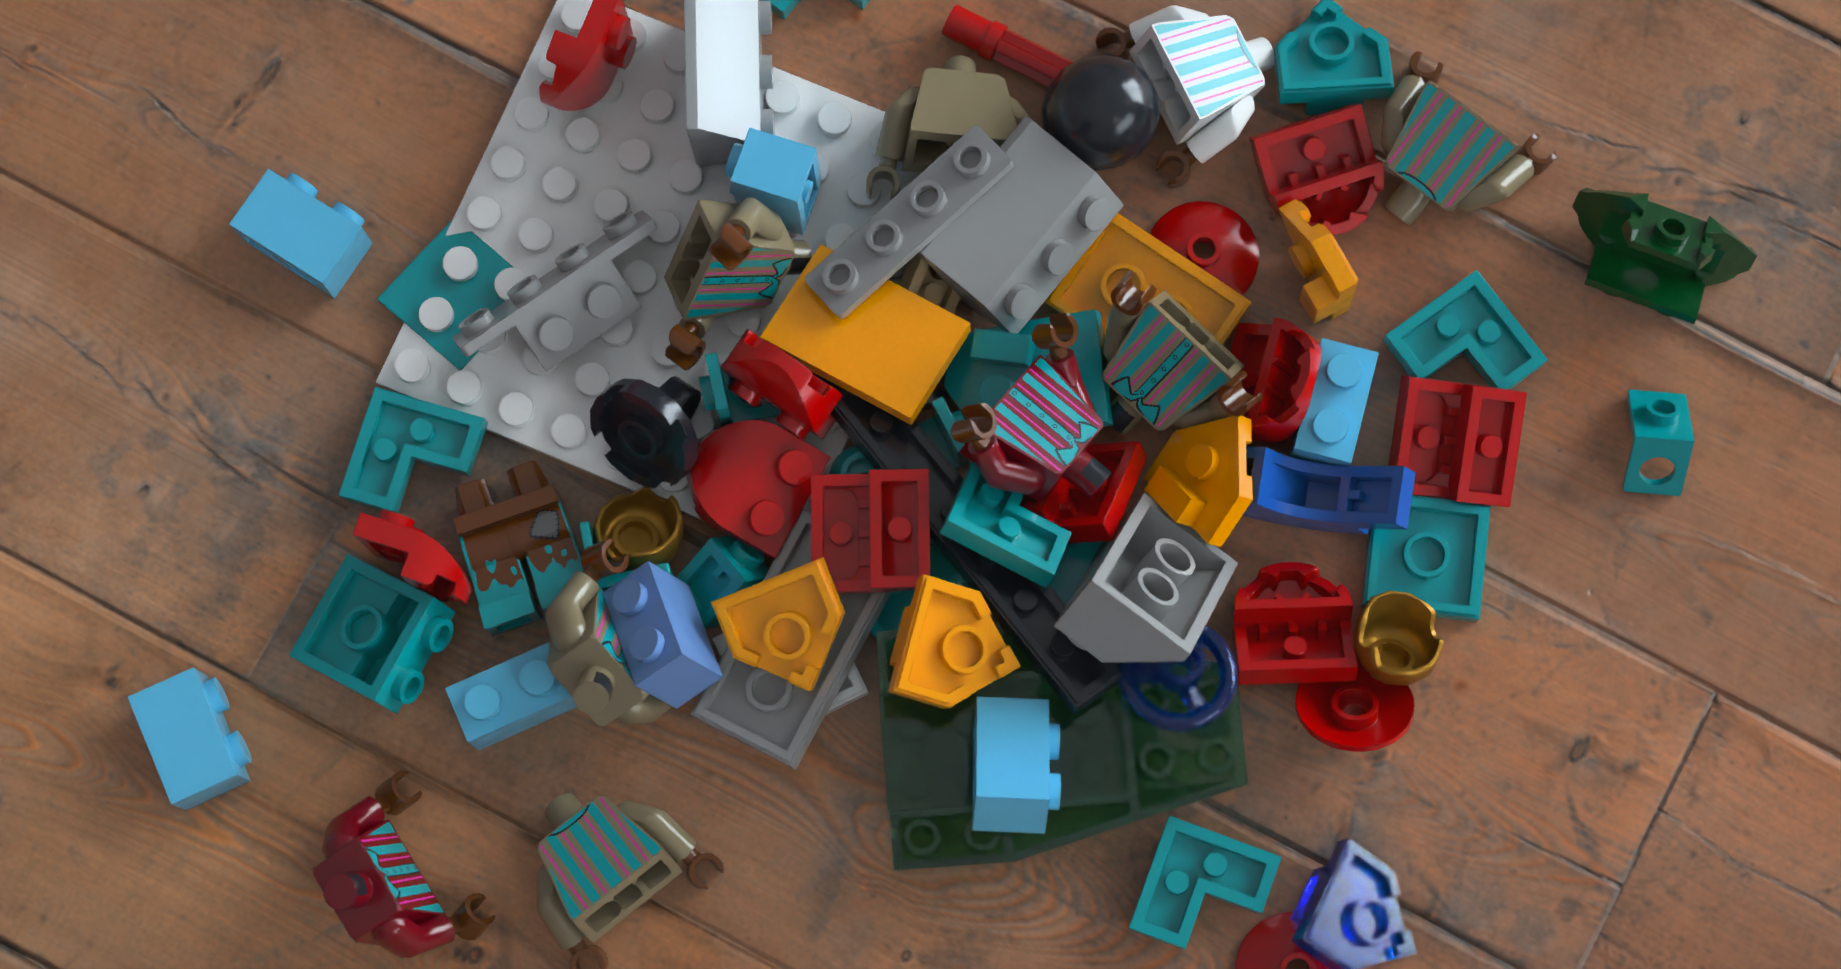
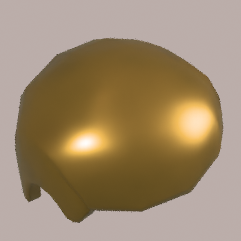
(641, 527)
(1397, 638)

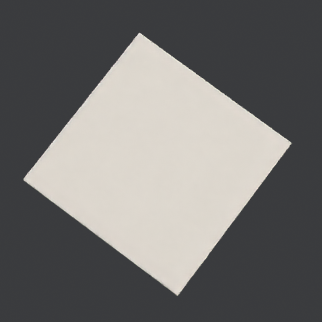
(556, 184)

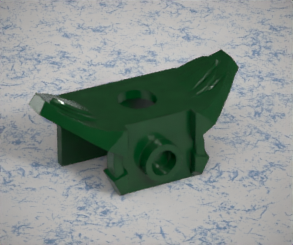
(1656, 252)

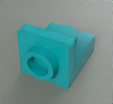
(720, 570)

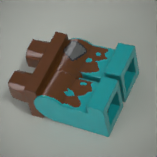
(508, 534)

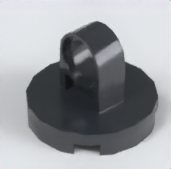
(648, 429)

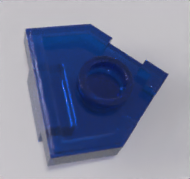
(1352, 912)

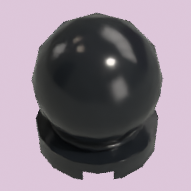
(1102, 110)

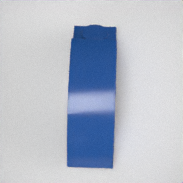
(1327, 495)

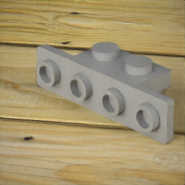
(909, 222)
(568, 303)

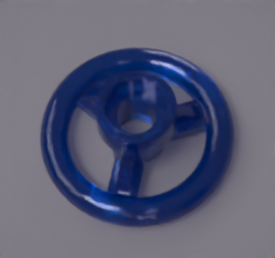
(1199, 710)

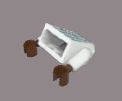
(1200, 74)

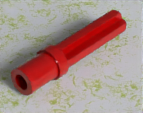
(999, 44)

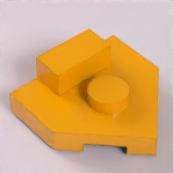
(1321, 261)
(1204, 477)
(784, 623)
(947, 645)

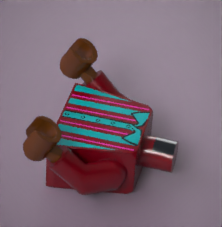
(1038, 424)
(379, 886)

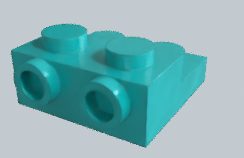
(374, 634)

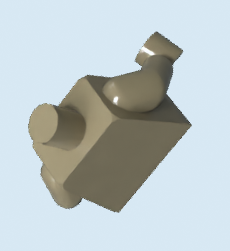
(938, 113)

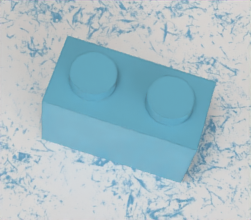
(776, 174)
(302, 232)
(1336, 405)
(508, 698)
(191, 738)
(1013, 765)

